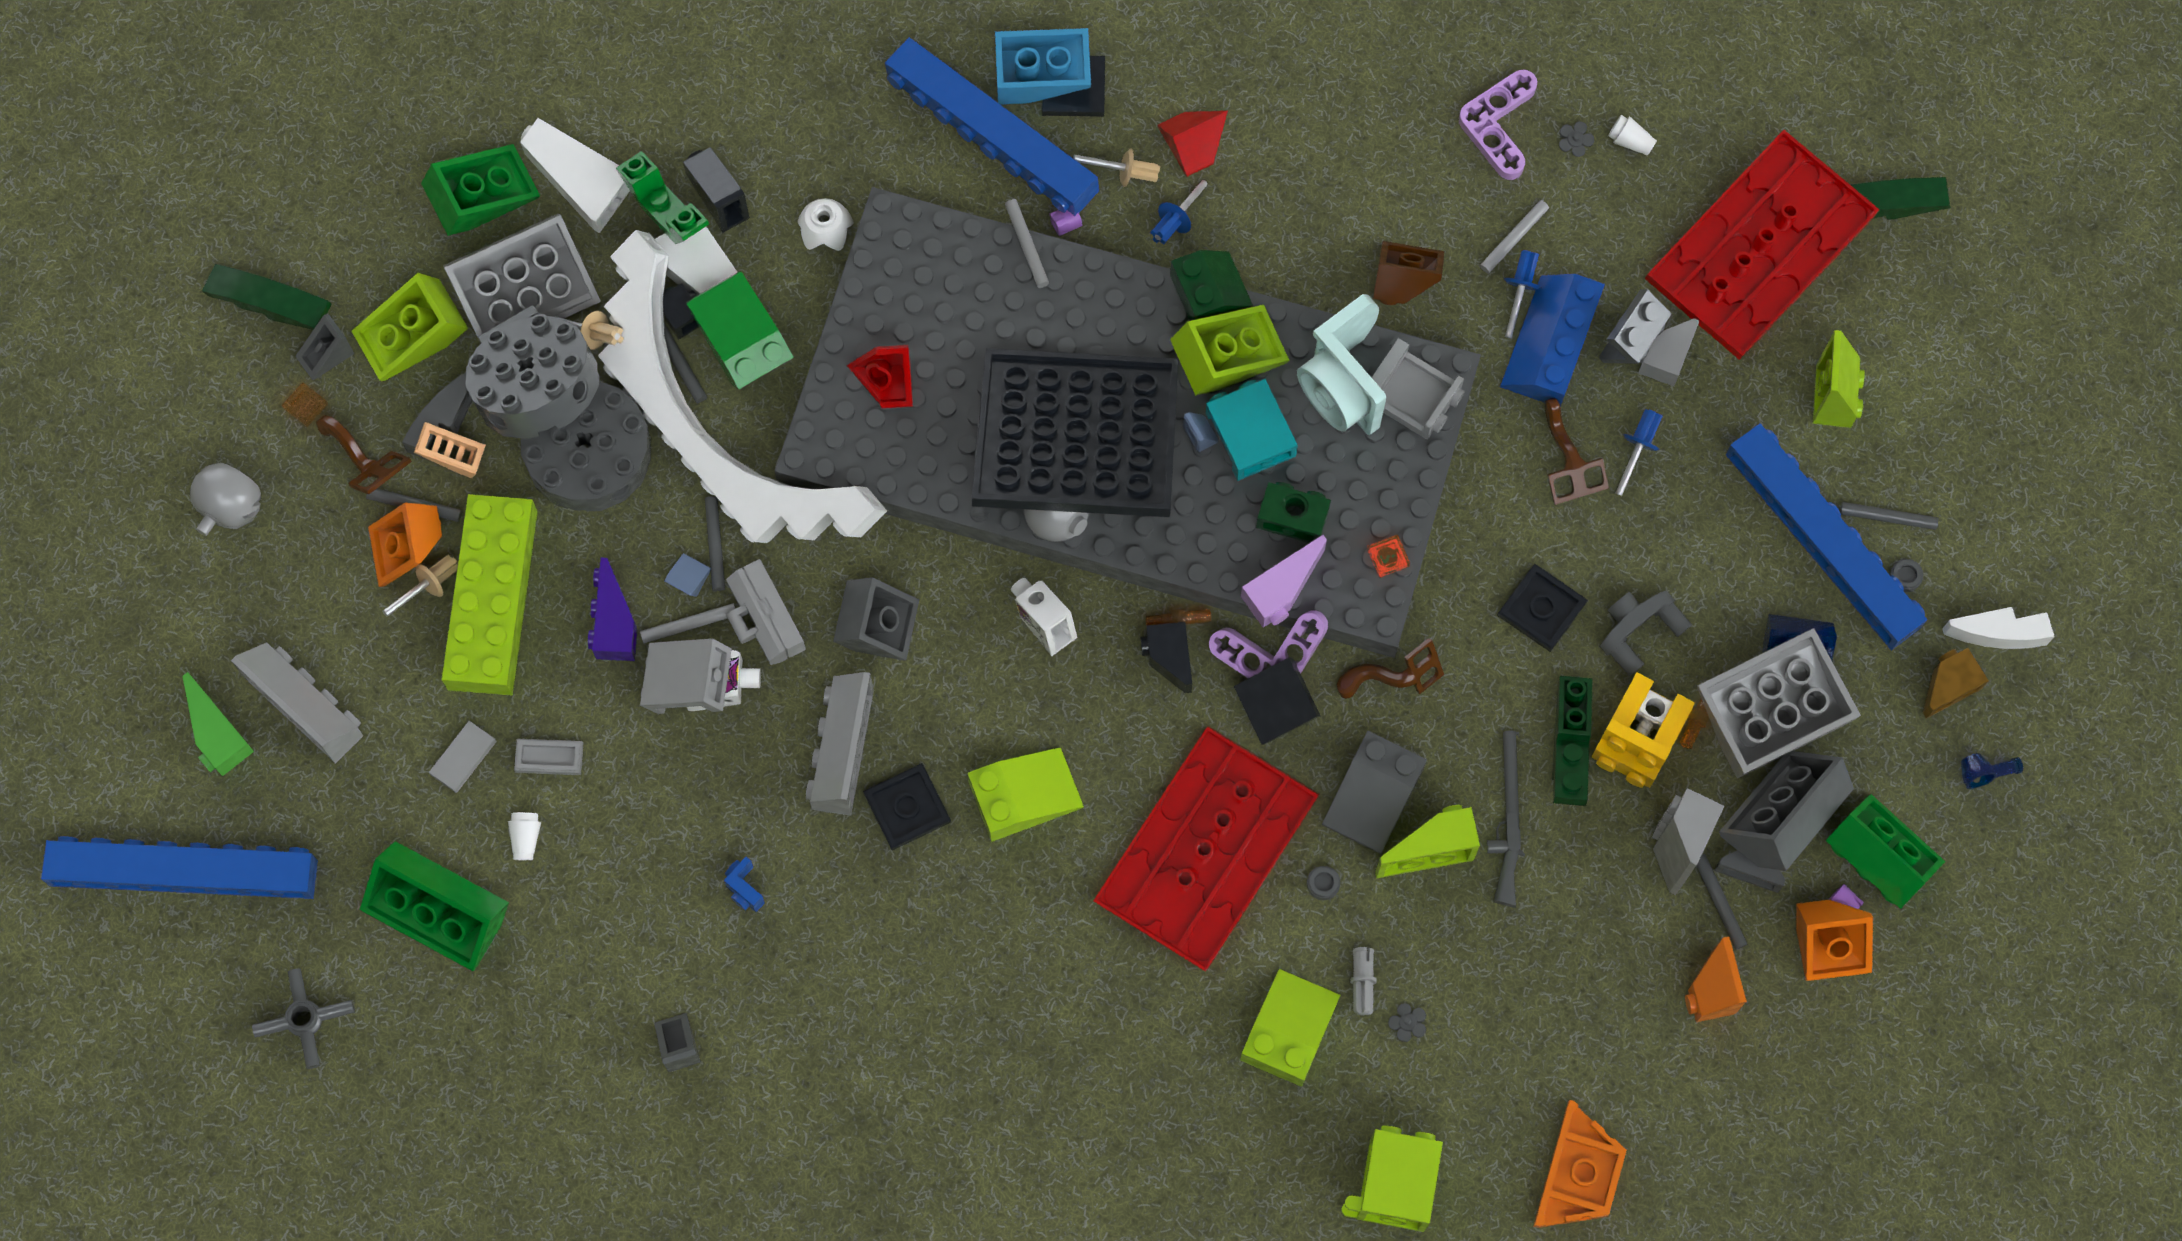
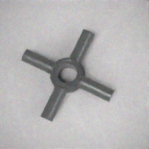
(299, 1005)

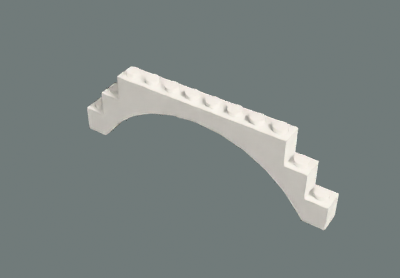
(647, 376)

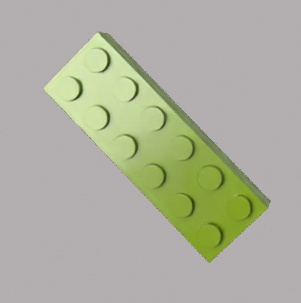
(489, 595)

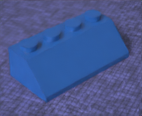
(1552, 336)

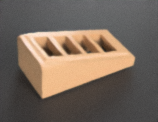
(475, 448)

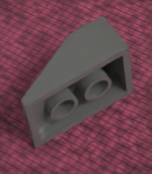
(1374, 792)

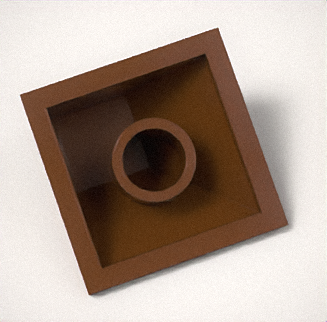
(1406, 272)

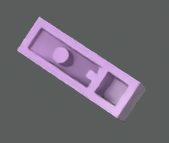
(1277, 589)

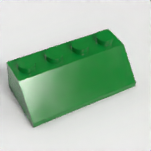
(433, 905)

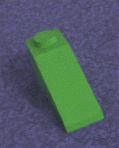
(212, 731)

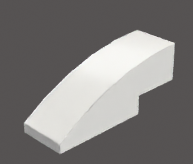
(2001, 629)

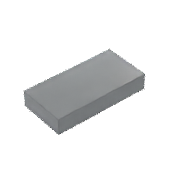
(548, 756)
(462, 757)

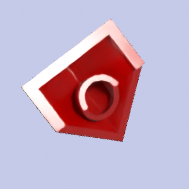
(1194, 138)
(886, 375)

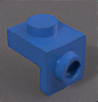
(744, 894)

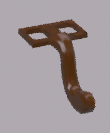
(1574, 463)
(368, 467)
(1354, 677)

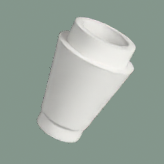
(1631, 135)
(524, 834)

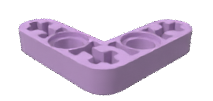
(1488, 126)
(1238, 639)

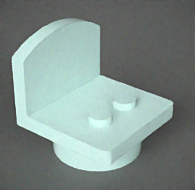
(1333, 377)

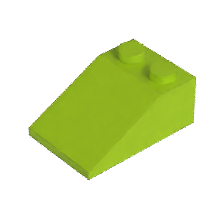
(409, 326)
(1228, 348)
(1838, 384)
(1024, 792)
(1440, 842)
(1290, 1027)

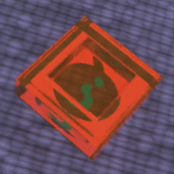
(304, 404)
(1388, 556)

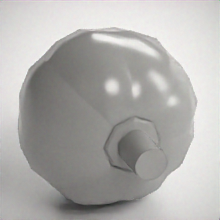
(224, 497)

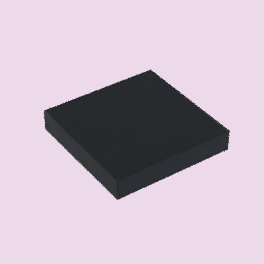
(1082, 102)
(1542, 607)
(1277, 700)
(907, 806)

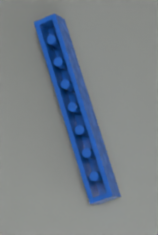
(991, 127)
(1826, 536)
(179, 869)

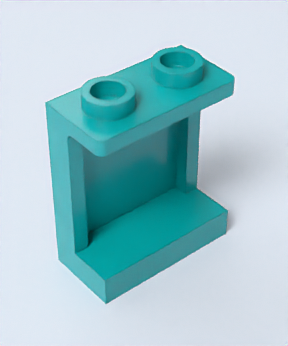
(1251, 428)

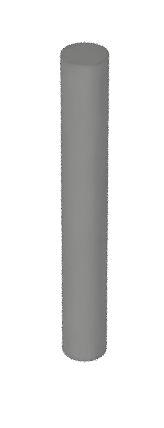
(1514, 236)
(1027, 243)
(686, 623)

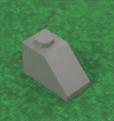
(1669, 352)

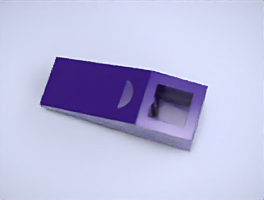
(614, 626)

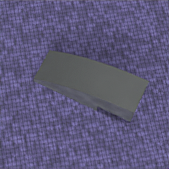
(444, 411)

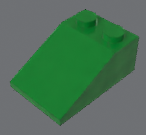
(478, 188)
(739, 330)

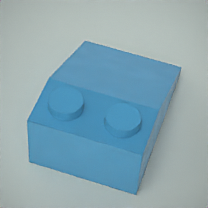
(1041, 64)

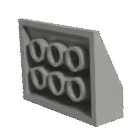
(520, 271)
(1776, 703)

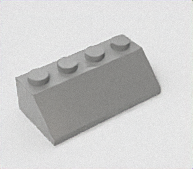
(299, 700)
(841, 744)
(1684, 835)

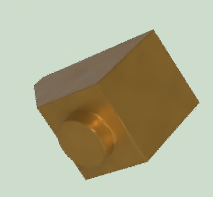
(1953, 680)

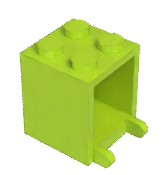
(1398, 1180)

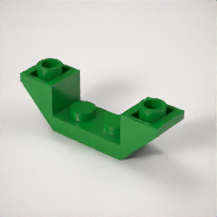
(658, 201)

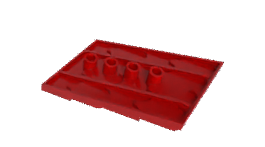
(1762, 244)
(1205, 837)

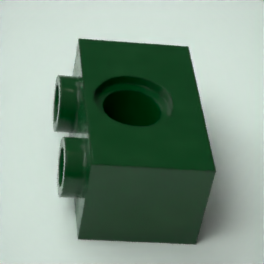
(1304, 527)

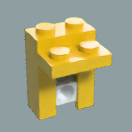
(1632, 750)

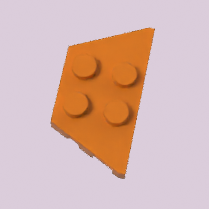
(1581, 1172)

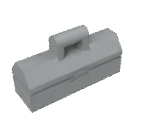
(772, 621)

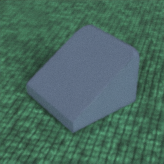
(1199, 431)
(688, 575)

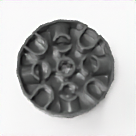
(532, 376)
(598, 474)

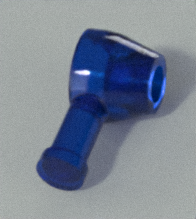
(1977, 766)

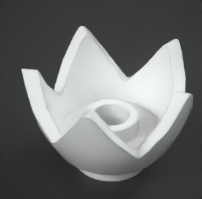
(831, 232)

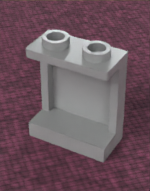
(1416, 391)
(686, 675)

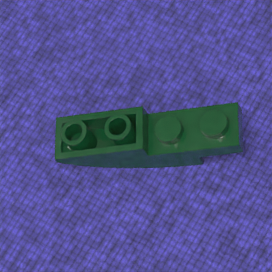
(1572, 741)

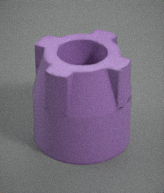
(1065, 221)
(1846, 896)

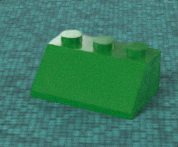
(1885, 851)

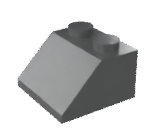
(876, 619)

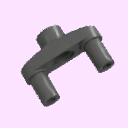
(1630, 615)

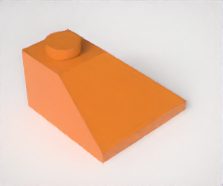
(403, 539)
(1834, 939)
(1717, 986)

